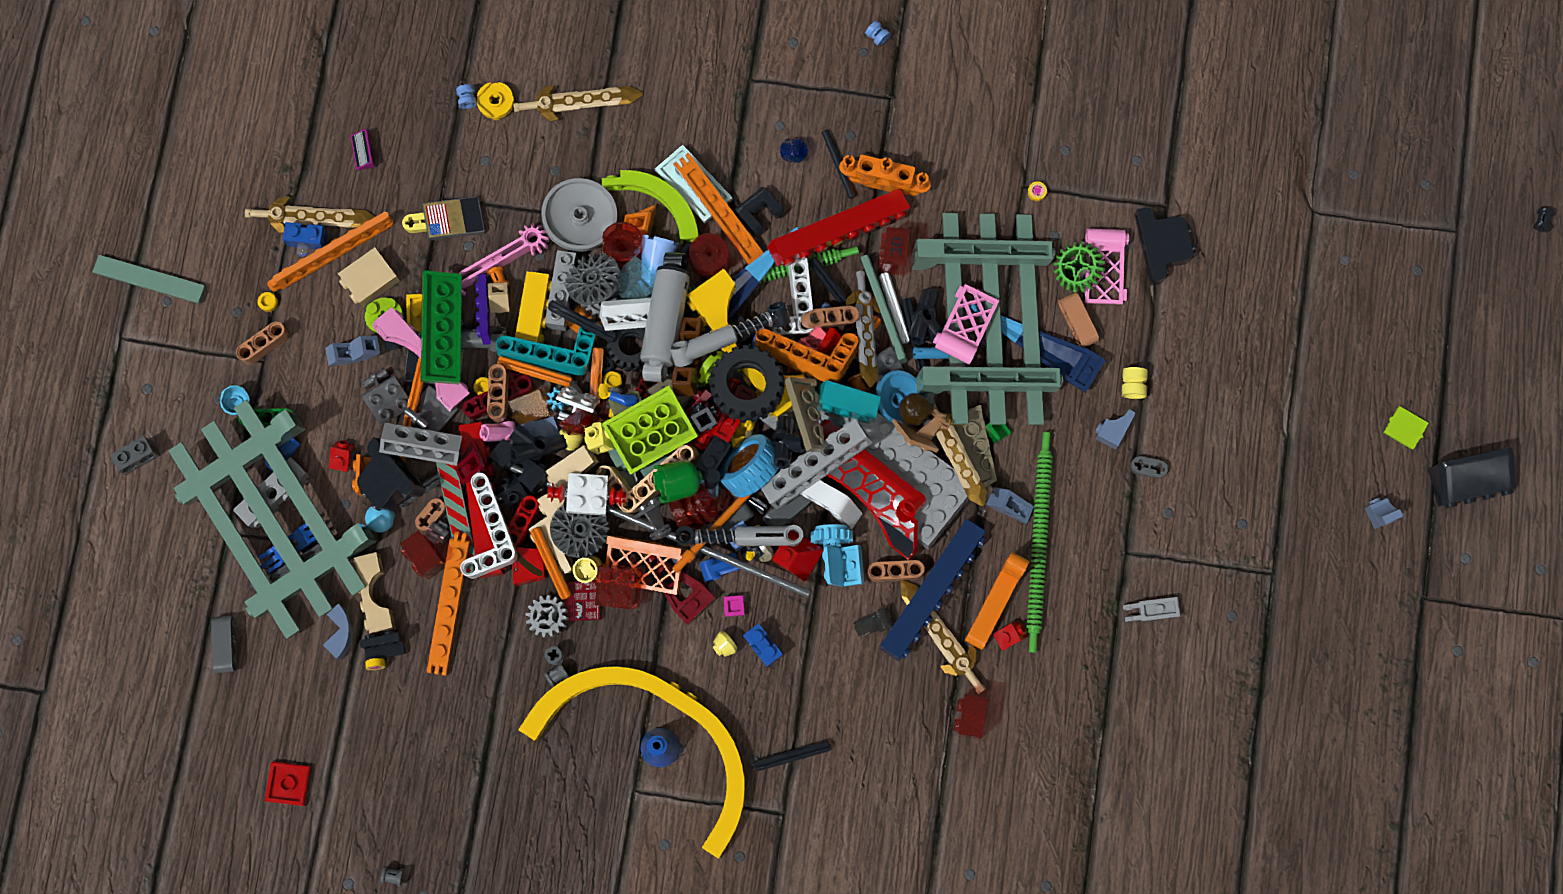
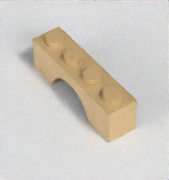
(377, 618)

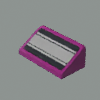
(362, 150)

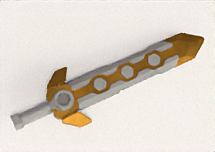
(865, 305)

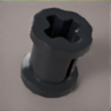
(1544, 220)

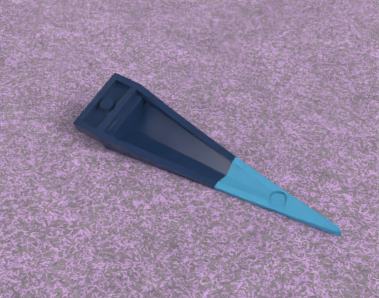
(745, 284)
(1076, 363)

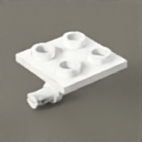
(572, 397)

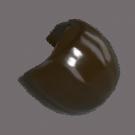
(914, 409)

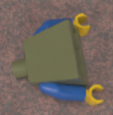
(617, 401)

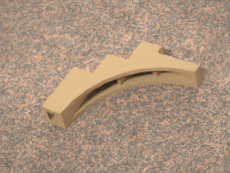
(578, 463)

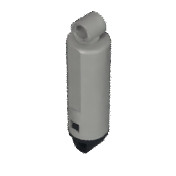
(665, 316)

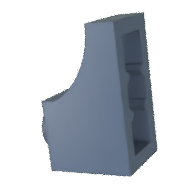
(542, 427)
(1112, 431)
(1010, 504)
(1382, 512)

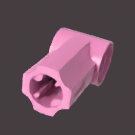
(497, 432)

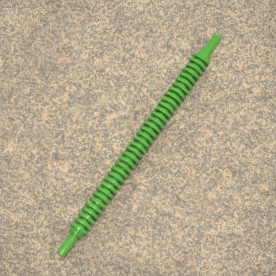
(836, 255)
(1043, 475)

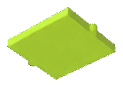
(1405, 427)

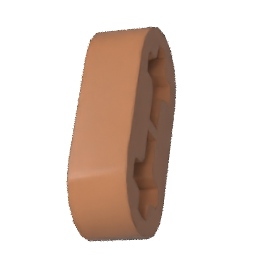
(426, 512)

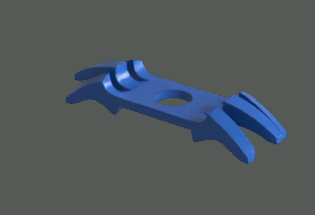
(303, 540)

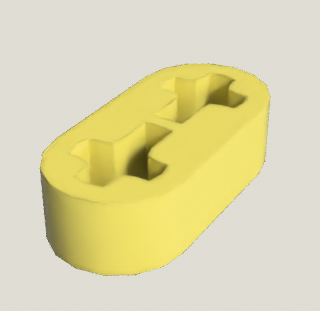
(418, 219)

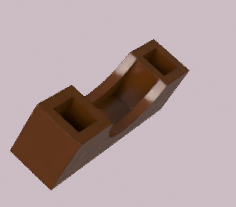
(685, 378)

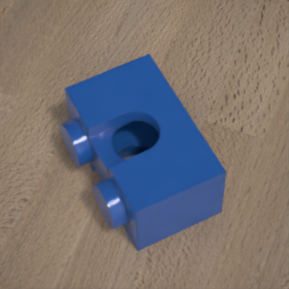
(768, 650)

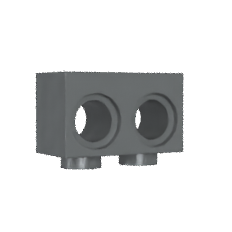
(134, 455)

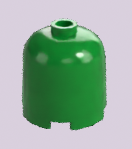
(676, 480)

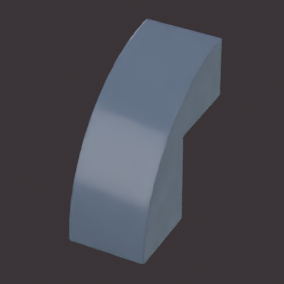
(356, 351)
(340, 642)

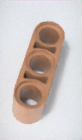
(837, 314)
(1078, 320)
(272, 342)
(493, 385)
(904, 567)

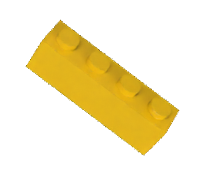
(533, 307)

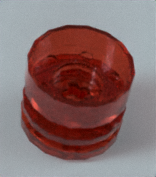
(622, 242)
(706, 266)
(695, 509)

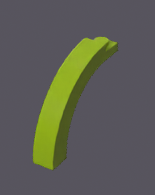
(661, 191)

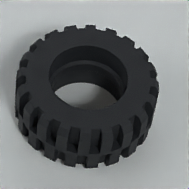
(741, 359)

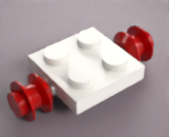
(586, 494)

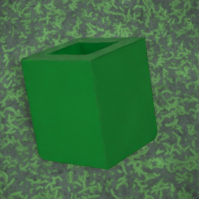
(997, 432)

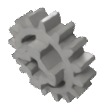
(541, 621)

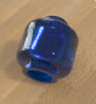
(793, 150)

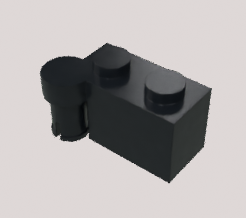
(712, 461)

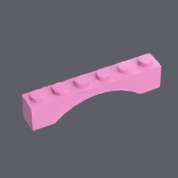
(395, 329)

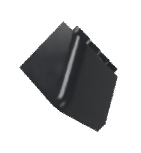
(1474, 478)

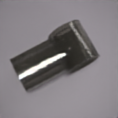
(878, 621)

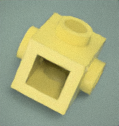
(597, 439)

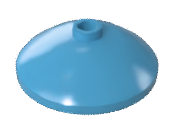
(894, 387)

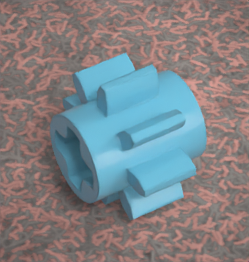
(553, 395)

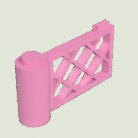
(1107, 241)
(953, 342)

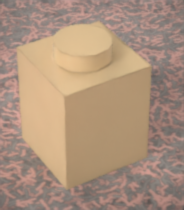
(498, 297)

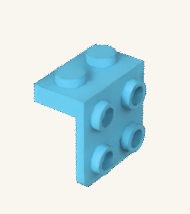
(843, 565)

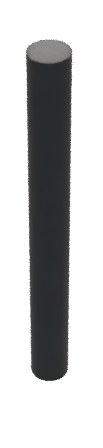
(836, 159)

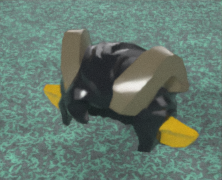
(761, 553)

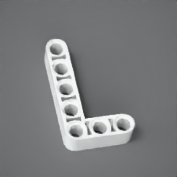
(798, 297)
(833, 500)
(493, 528)

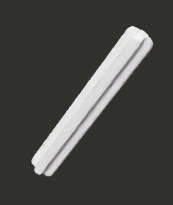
(894, 307)

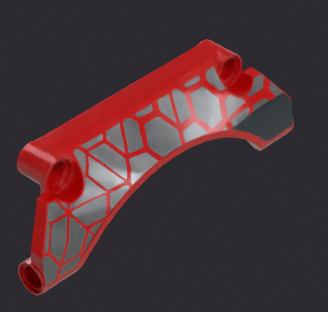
(882, 492)

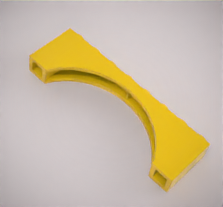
(712, 304)

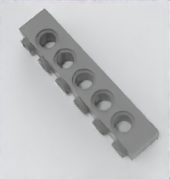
(826, 463)

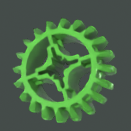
(1079, 251)

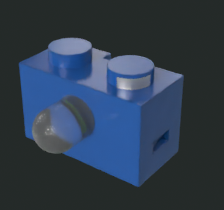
(304, 238)

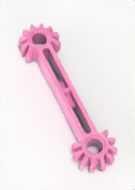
(506, 254)

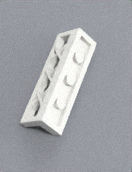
(622, 310)

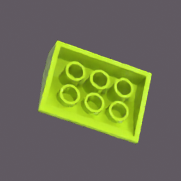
(650, 429)

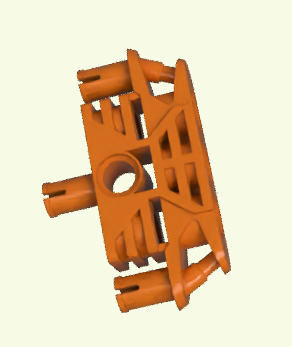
(884, 175)

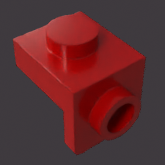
(340, 455)
(1010, 635)

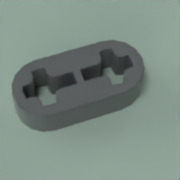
(1149, 462)

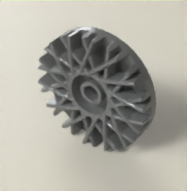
(593, 279)
(575, 543)

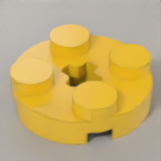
(495, 90)

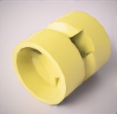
(1134, 386)
(586, 569)

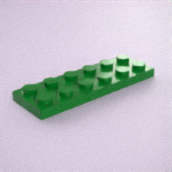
(441, 327)

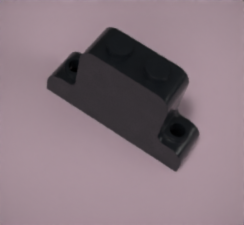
(1163, 243)
(387, 479)

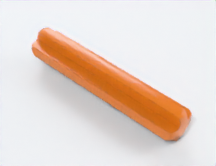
(596, 371)

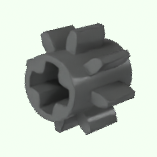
(438, 532)

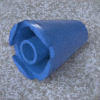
(666, 753)

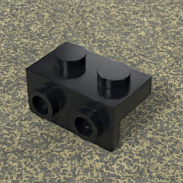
(383, 646)

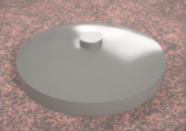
(578, 214)

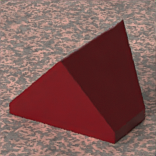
(471, 463)

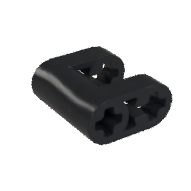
(755, 203)

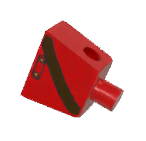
(528, 567)

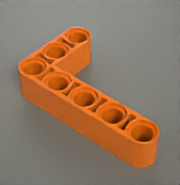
(807, 359)
(996, 600)

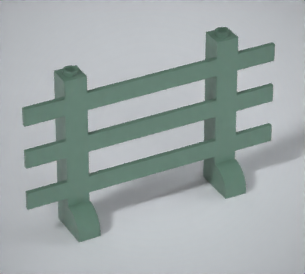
(994, 377)
(232, 464)

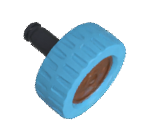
(749, 466)

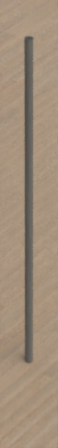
(705, 549)

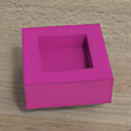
(734, 606)

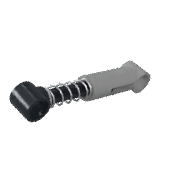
(686, 351)
(742, 536)

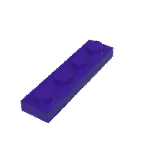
(483, 314)

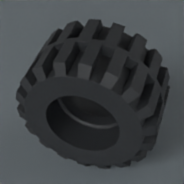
(624, 361)

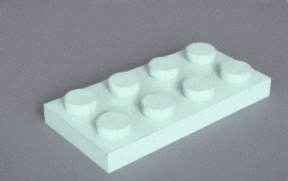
(670, 175)

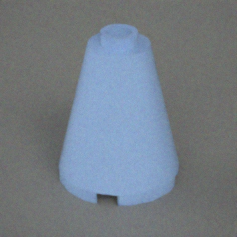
(654, 250)

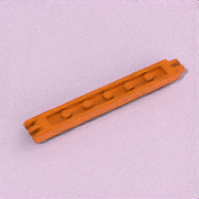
(718, 209)
(330, 252)
(448, 605)

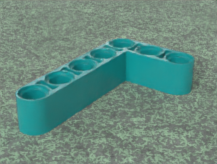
(552, 352)

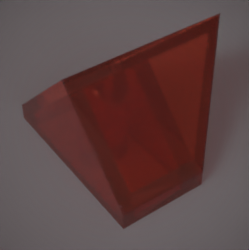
(578, 421)

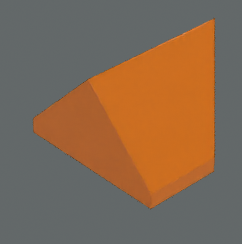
(642, 219)

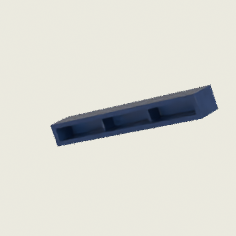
(932, 590)

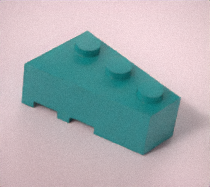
(847, 402)

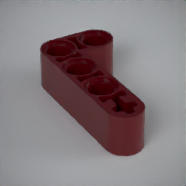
(513, 385)

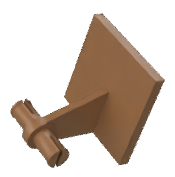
(922, 436)

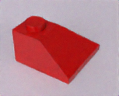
(798, 559)

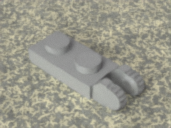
(1154, 609)

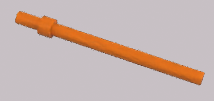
(689, 555)

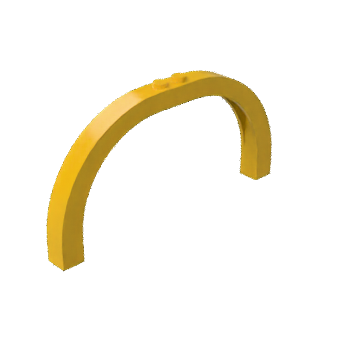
(571, 687)

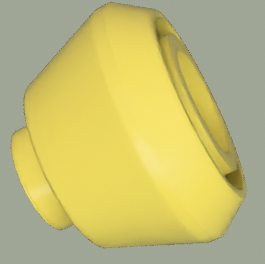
(572, 441)
(724, 644)

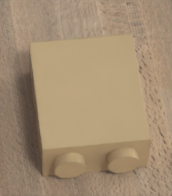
(368, 278)

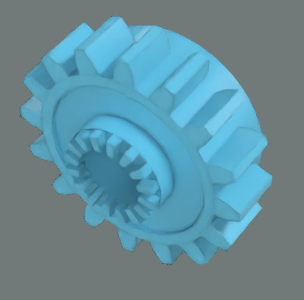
(831, 535)

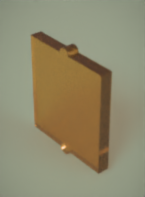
(529, 407)

